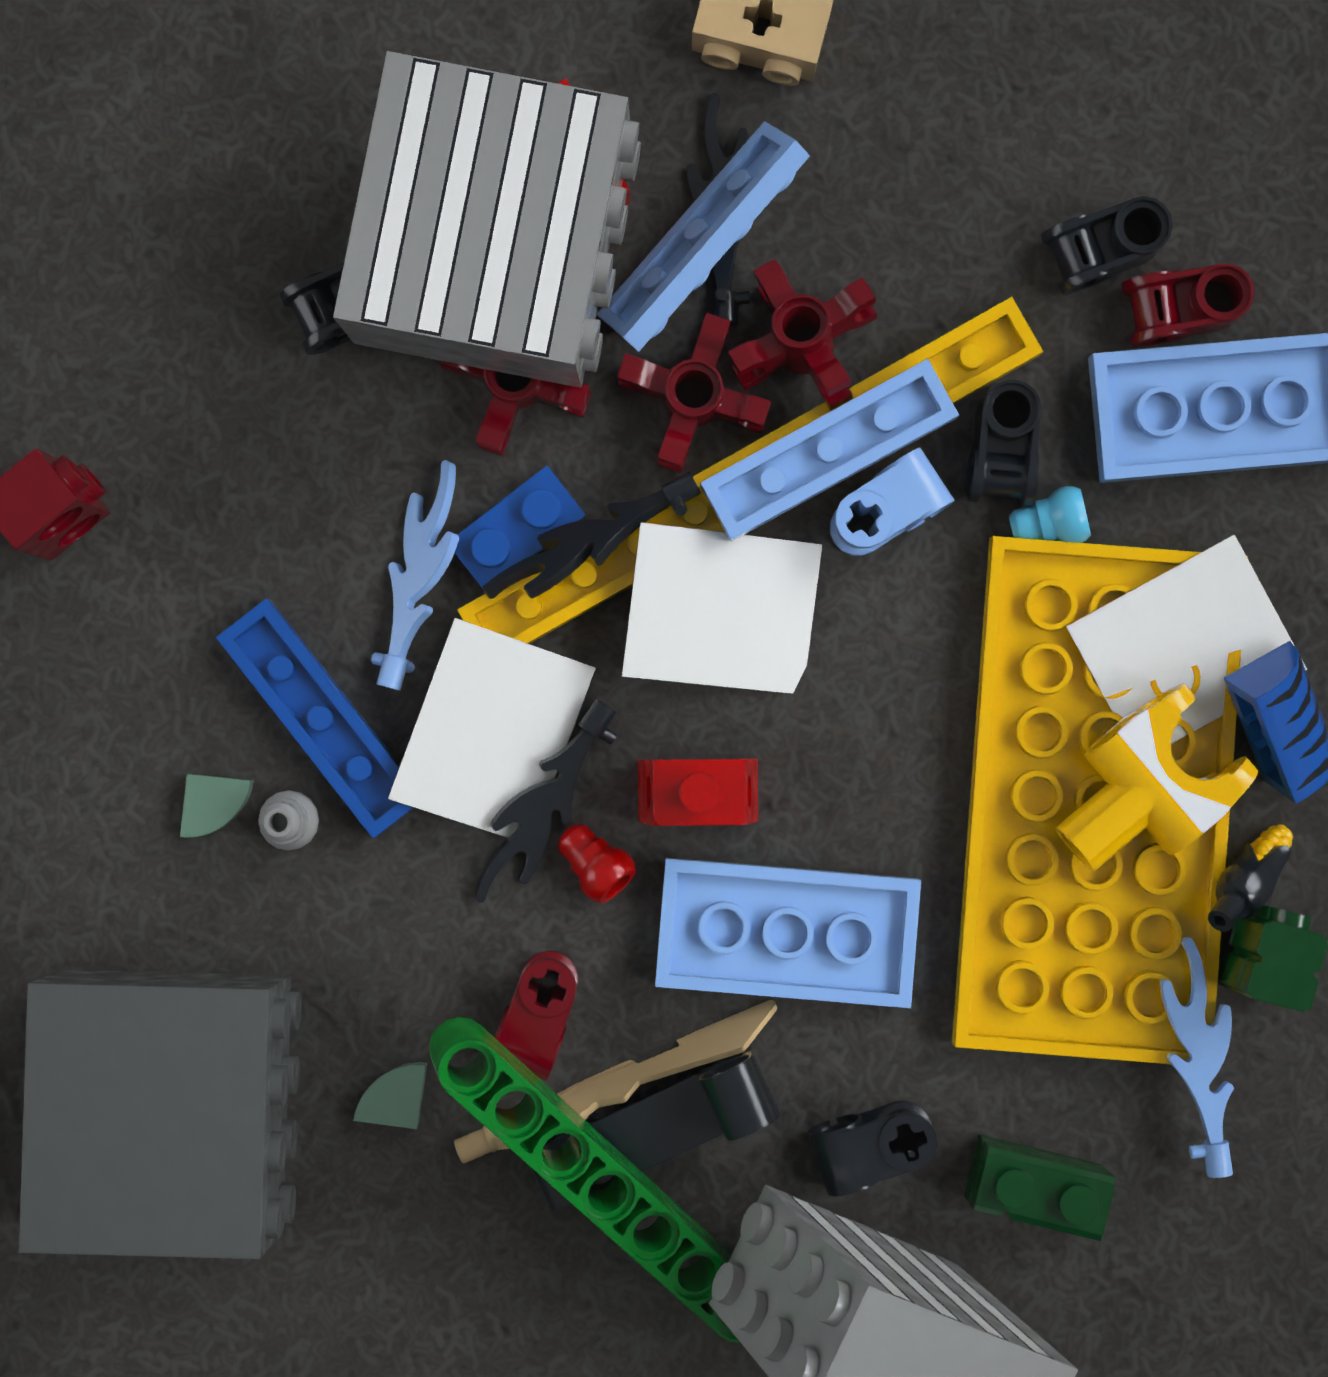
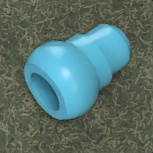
(1054, 518)

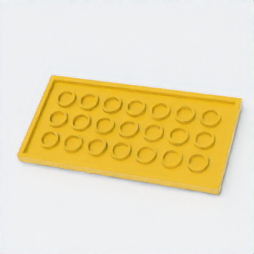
(1045, 944)

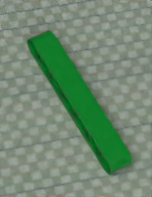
(579, 1163)

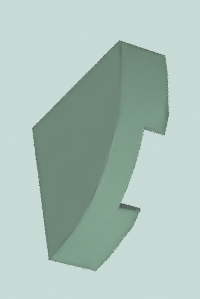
(212, 803)
(394, 1097)

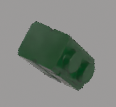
(1273, 958)
(1040, 1187)

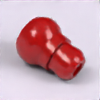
(599, 866)

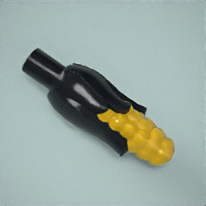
(1251, 878)

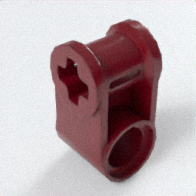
(1174, 302)
(533, 1023)

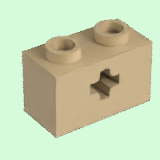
(786, 50)

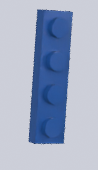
(316, 714)

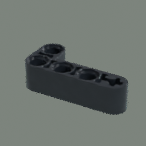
(661, 1124)

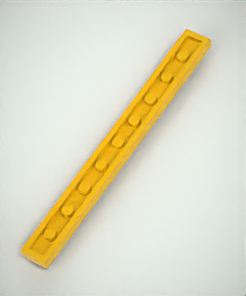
(964, 363)

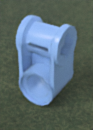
(897, 501)

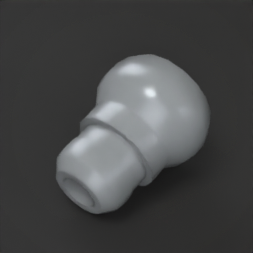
(288, 820)

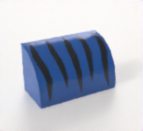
(1282, 722)

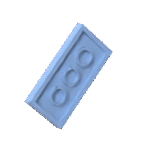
(1210, 407)
(788, 932)

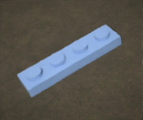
(703, 235)
(829, 450)

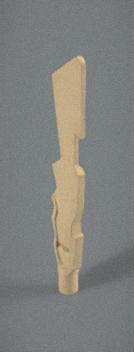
(619, 1083)

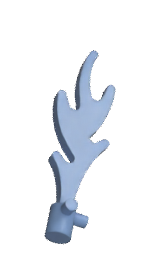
(423, 570)
(1207, 1052)

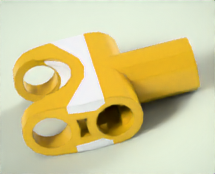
(1149, 787)

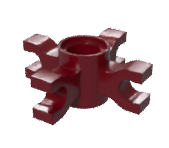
(791, 312)
(653, 380)
(504, 405)

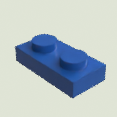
(513, 525)

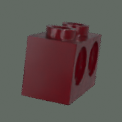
(48, 504)

